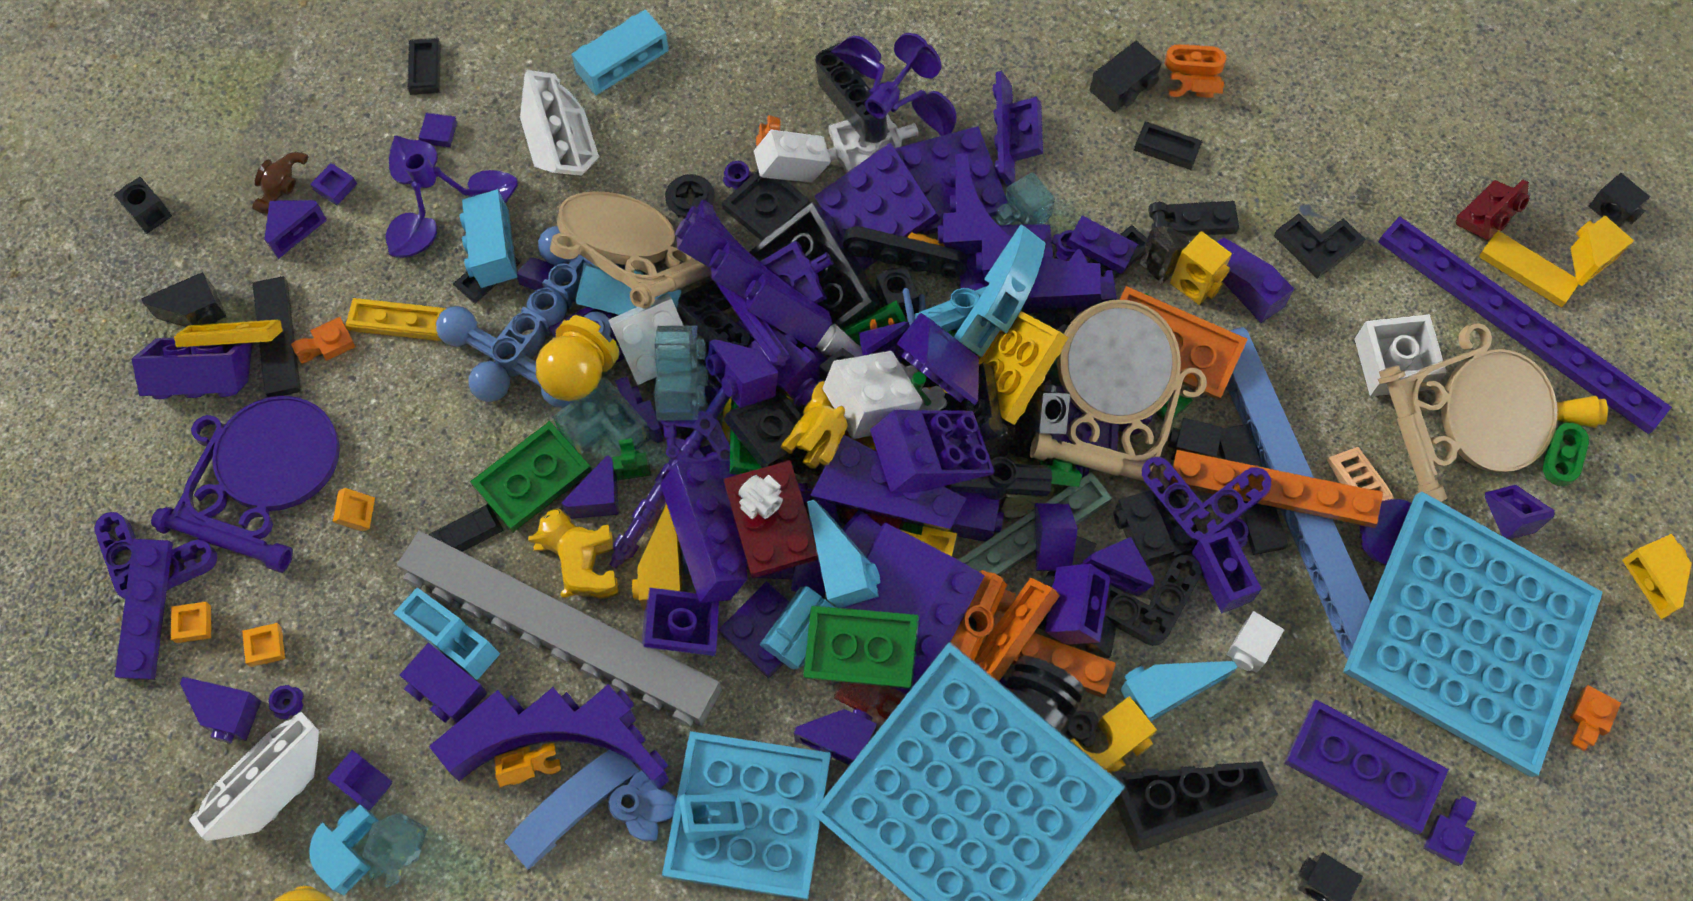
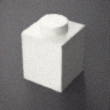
(1254, 642)

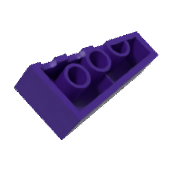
(858, 482)

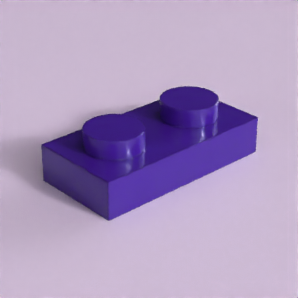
(1102, 244)

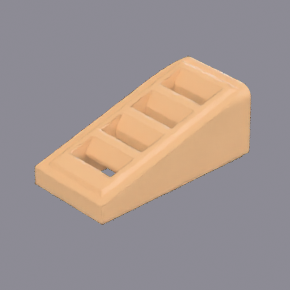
(1368, 472)

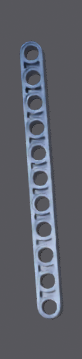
(1314, 536)

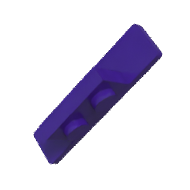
(1018, 128)

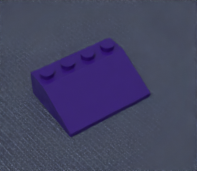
(924, 584)

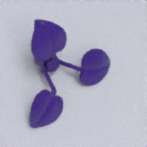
(884, 97)
(415, 163)

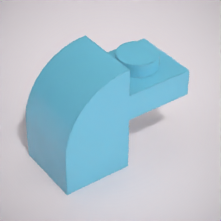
(333, 850)

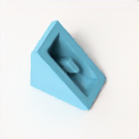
(711, 815)

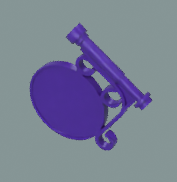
(263, 459)

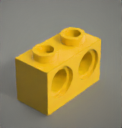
(1201, 268)

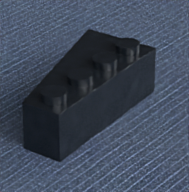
(1189, 799)

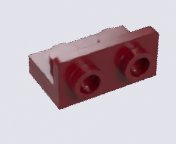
(1493, 208)

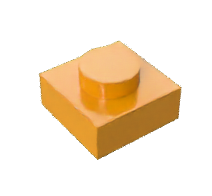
(353, 509)
(191, 622)
(263, 645)

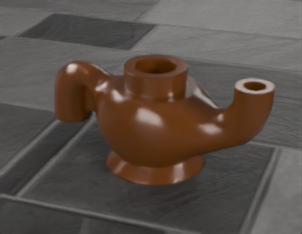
(276, 179)

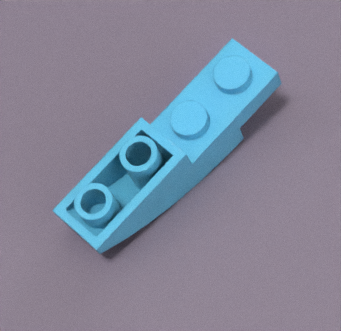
(1007, 291)

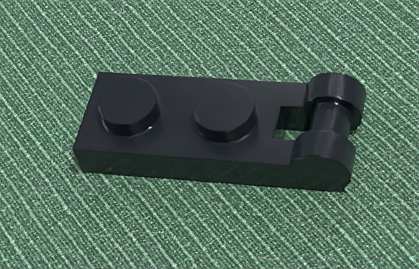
(1192, 218)
(987, 408)

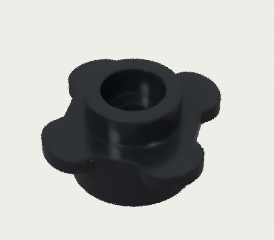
(1088, 722)

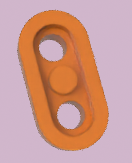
(1195, 59)

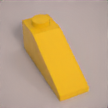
(660, 563)

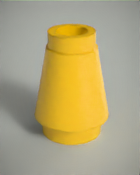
(1583, 411)

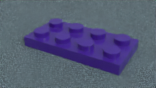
(1366, 767)

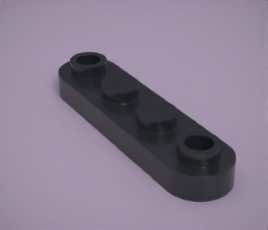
(905, 252)

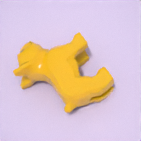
(818, 430)
(577, 552)

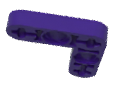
(1195, 508)
(124, 531)

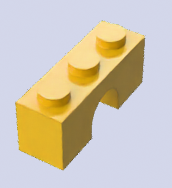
(1126, 732)

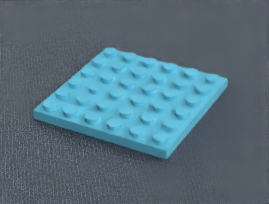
(1474, 634)
(967, 791)

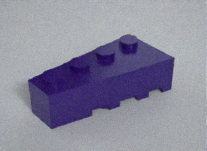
(706, 527)

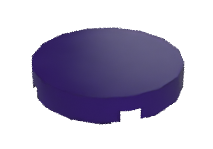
(1380, 541)

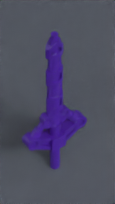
(678, 451)

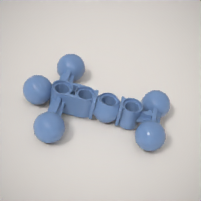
(490, 379)

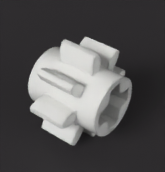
(760, 496)

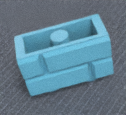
(790, 632)

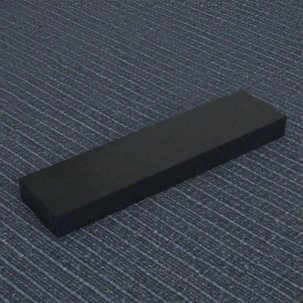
(277, 355)
(1263, 521)

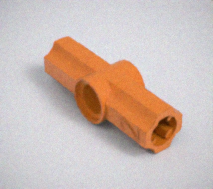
(982, 611)

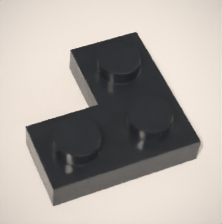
(1316, 250)

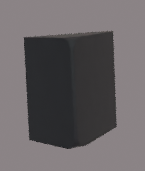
(1105, 647)

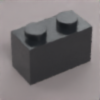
(1125, 76)

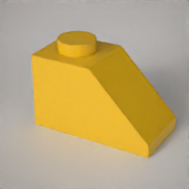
(1597, 248)
(1661, 573)

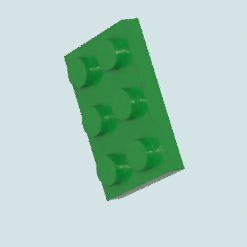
(531, 476)
(861, 647)

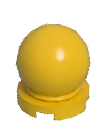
(574, 360)

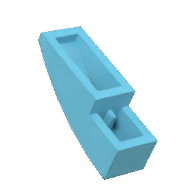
(447, 633)

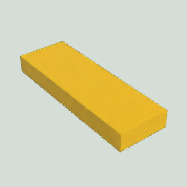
(1529, 268)
(393, 319)
(228, 333)

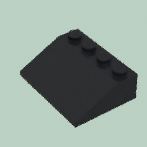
(843, 283)

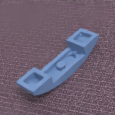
(568, 806)

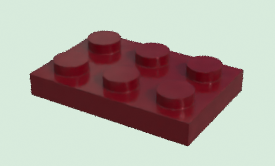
(782, 538)

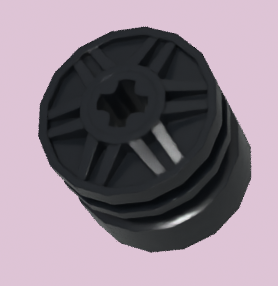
(1046, 690)

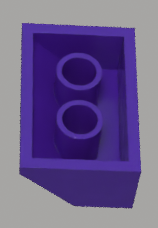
(193, 371)

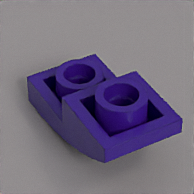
(644, 409)

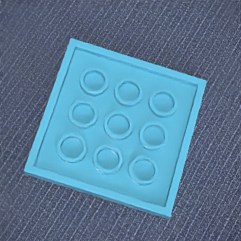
(777, 798)

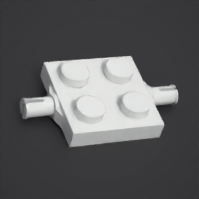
(852, 149)

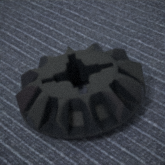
(679, 190)

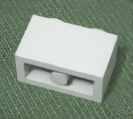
(791, 156)

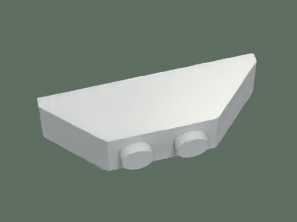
(555, 126)
(260, 782)

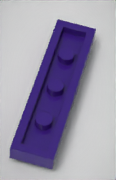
(144, 609)

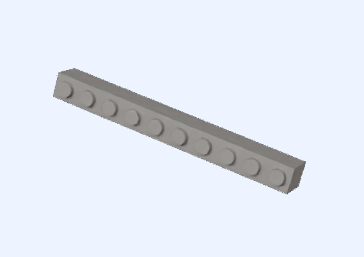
(560, 628)

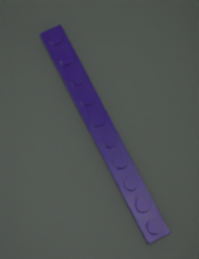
(1525, 325)

